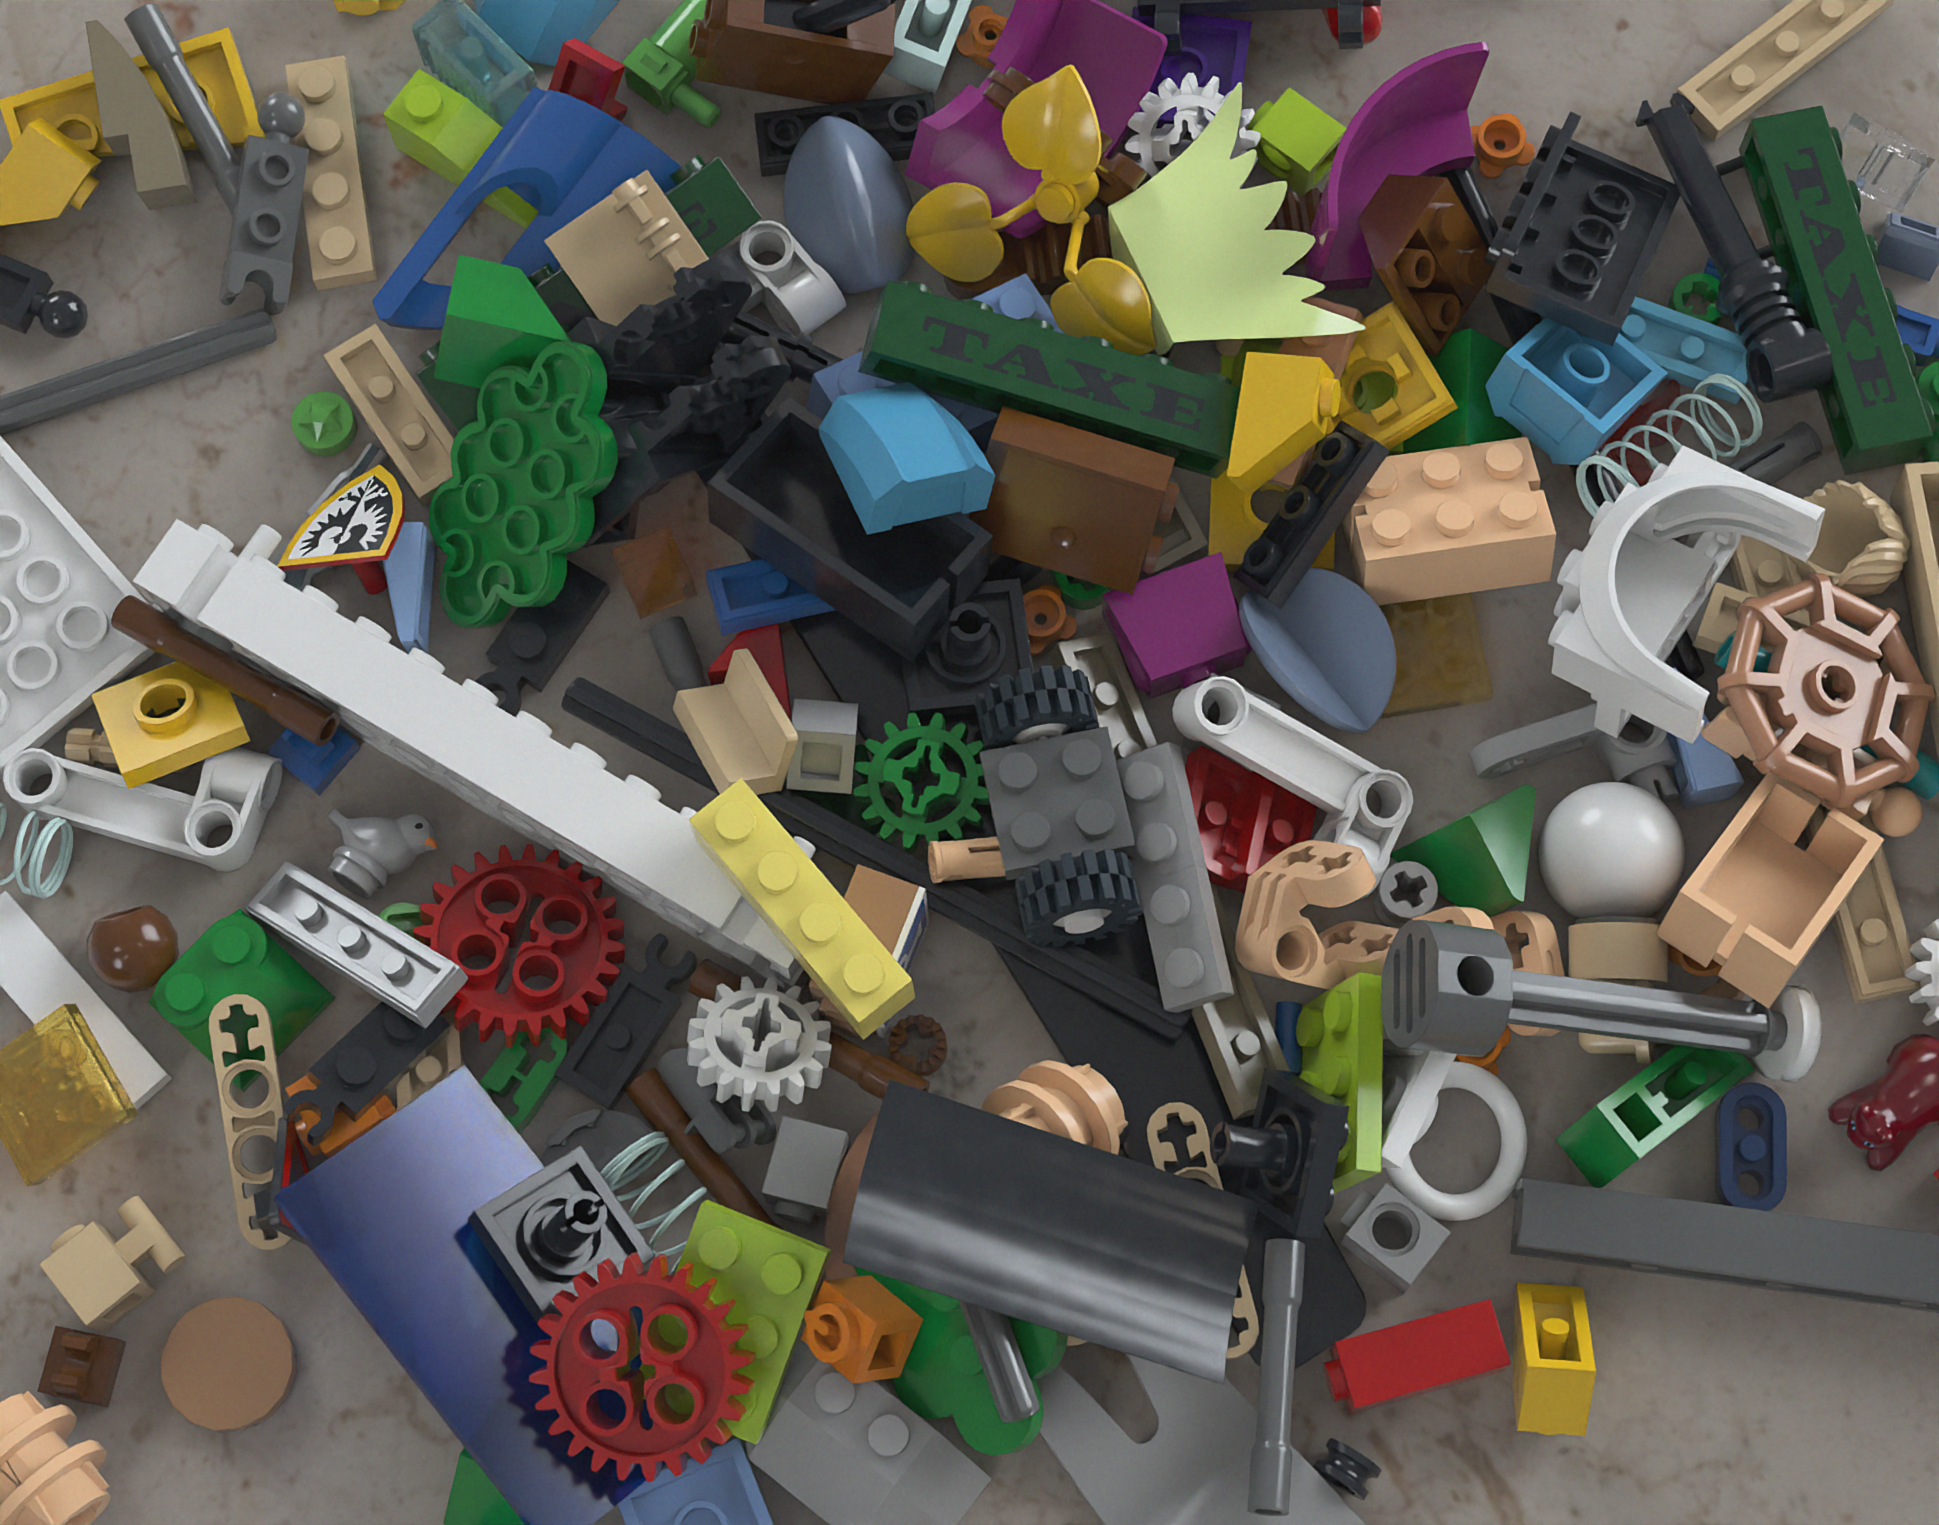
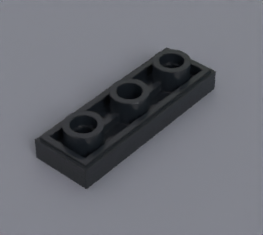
(888, 120)
(1310, 513)

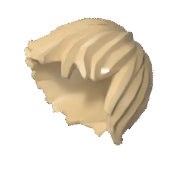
(1858, 540)

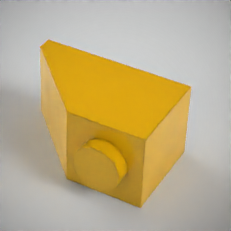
(45, 175)
(1279, 414)
(1552, 1359)

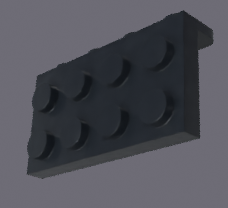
(1579, 235)

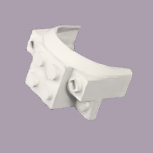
(1640, 588)

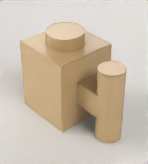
(102, 1273)

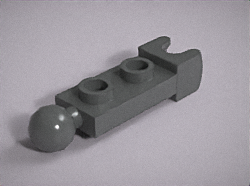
(267, 205)

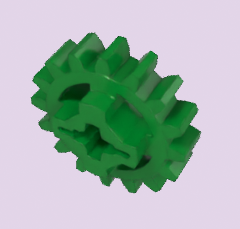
(896, 777)

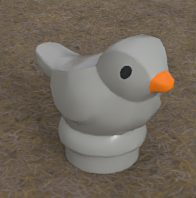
(377, 849)

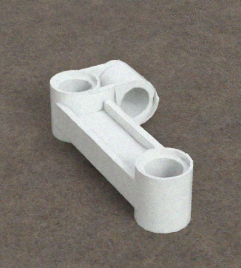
(795, 288)
(1303, 765)
(232, 790)

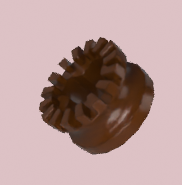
(927, 1028)

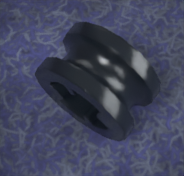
(1347, 1469)

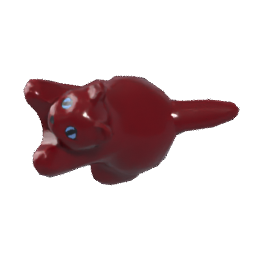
(1894, 1106)

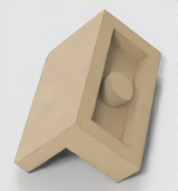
(739, 728)

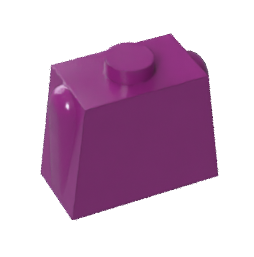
(1178, 627)

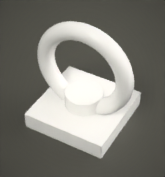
(1408, 1108)

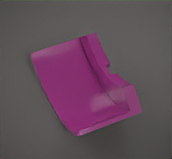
(1406, 127)
(965, 137)

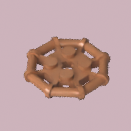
(1801, 705)

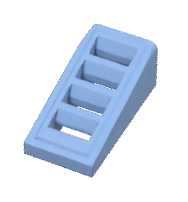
(411, 584)
(1703, 771)

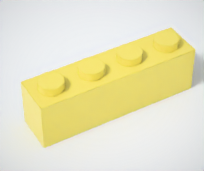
(802, 908)

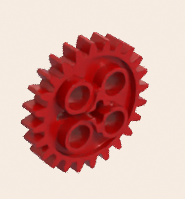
(574, 961)
(581, 1368)

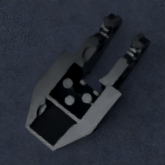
(670, 427)

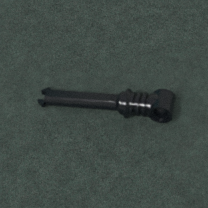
(1781, 352)

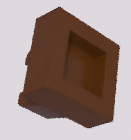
(81, 1366)

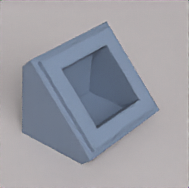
(1909, 246)

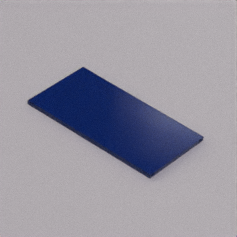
(399, 1245)

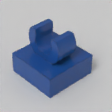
(314, 764)

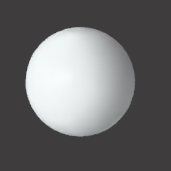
(1611, 852)

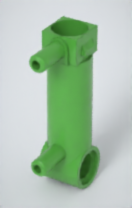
(663, 69)

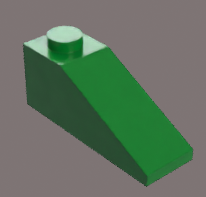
(1649, 1109)

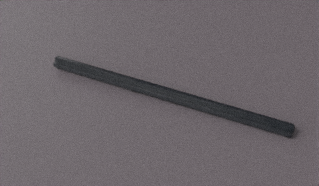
(857, 846)

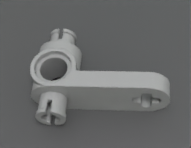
(1631, 763)

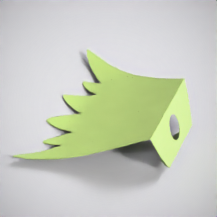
(1207, 248)

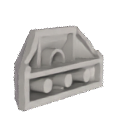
(861, 1452)

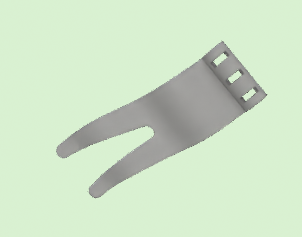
(1189, 1469)

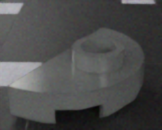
(599, 1133)

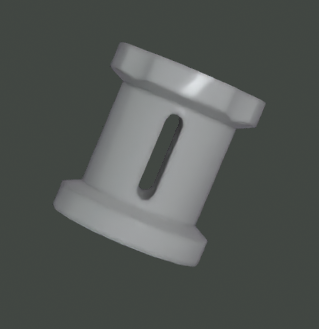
(1409, 878)

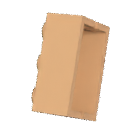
(1451, 523)
(1761, 898)

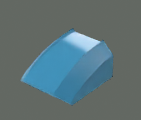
(542, 26)
(1570, 389)
(904, 457)

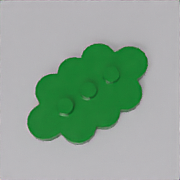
(523, 485)
(947, 1378)

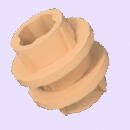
(1063, 1101)
(40, 1473)

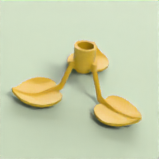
(1055, 131)

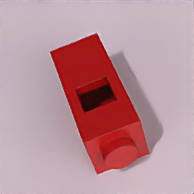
(1416, 1357)

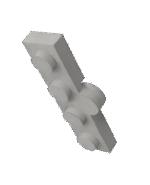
(1173, 880)

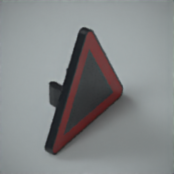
(288, 1168)

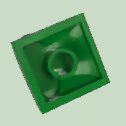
(231, 960)

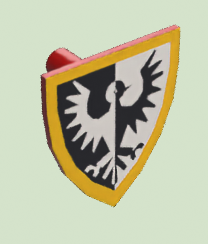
(352, 528)

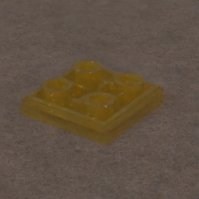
(1436, 655)
(57, 1095)

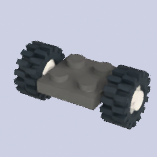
(1057, 806)

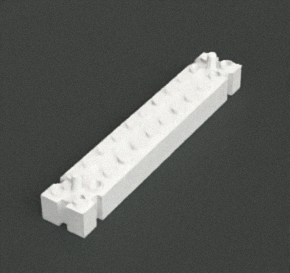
(459, 738)

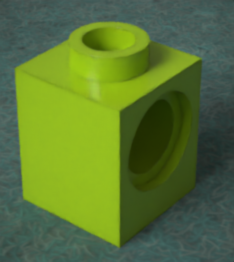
(1296, 140)

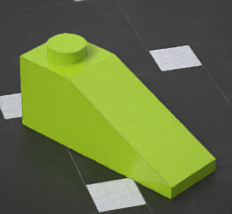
(449, 137)

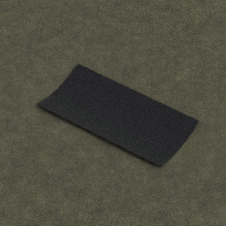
(1050, 1231)

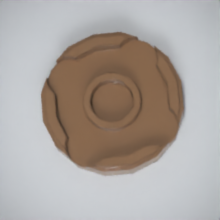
(228, 1364)

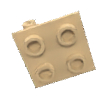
(626, 249)

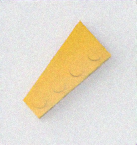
(74, 109)

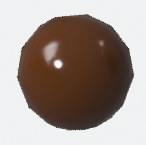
(132, 948)

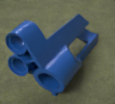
(554, 157)

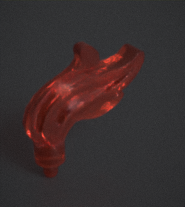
(1635, 460)

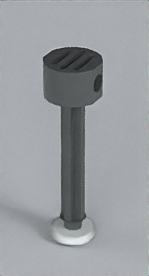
(1458, 990)

